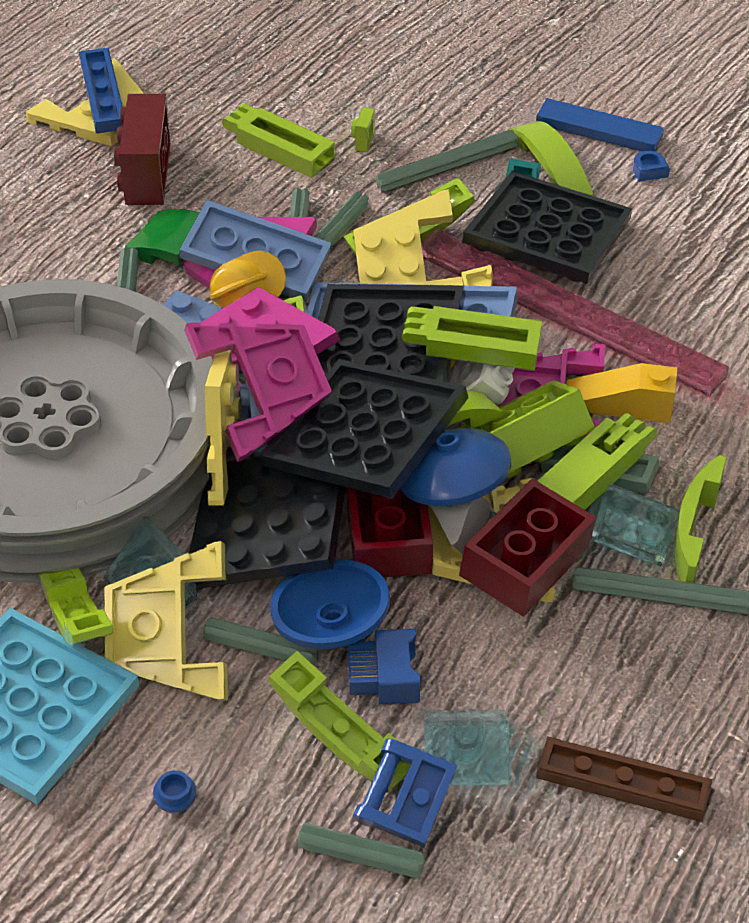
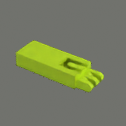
(280, 139)
(474, 336)
(589, 468)

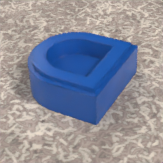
(650, 166)

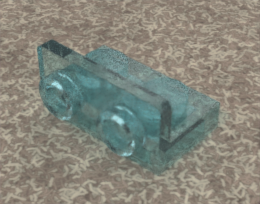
(635, 524)

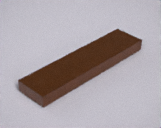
(624, 779)

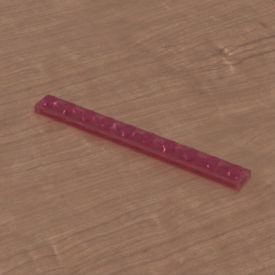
(580, 314)

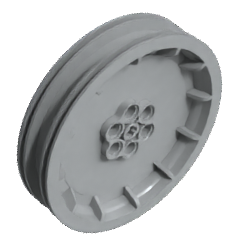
(93, 424)

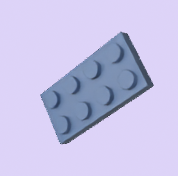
(227, 233)

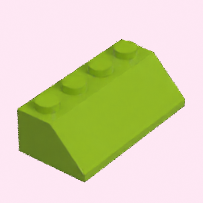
(541, 423)

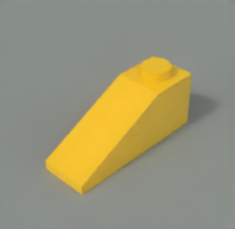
(638, 389)

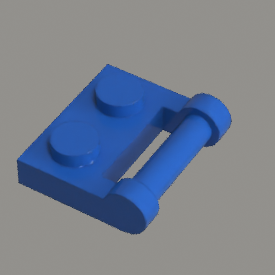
(418, 797)

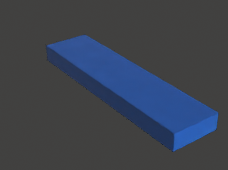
(101, 89)
(600, 125)

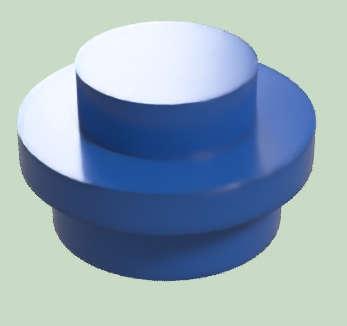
(174, 791)

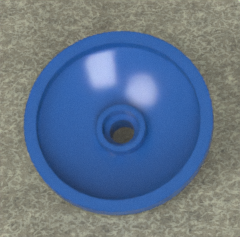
(459, 468)
(330, 605)

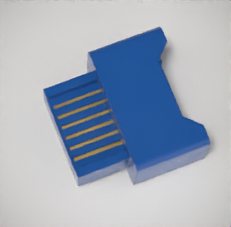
(385, 667)

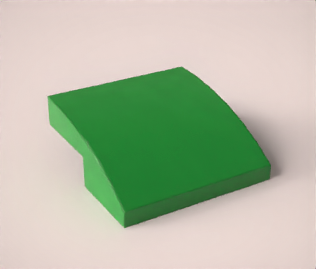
(164, 235)

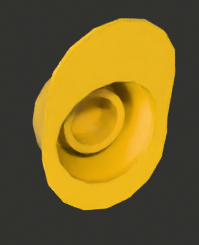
(246, 274)

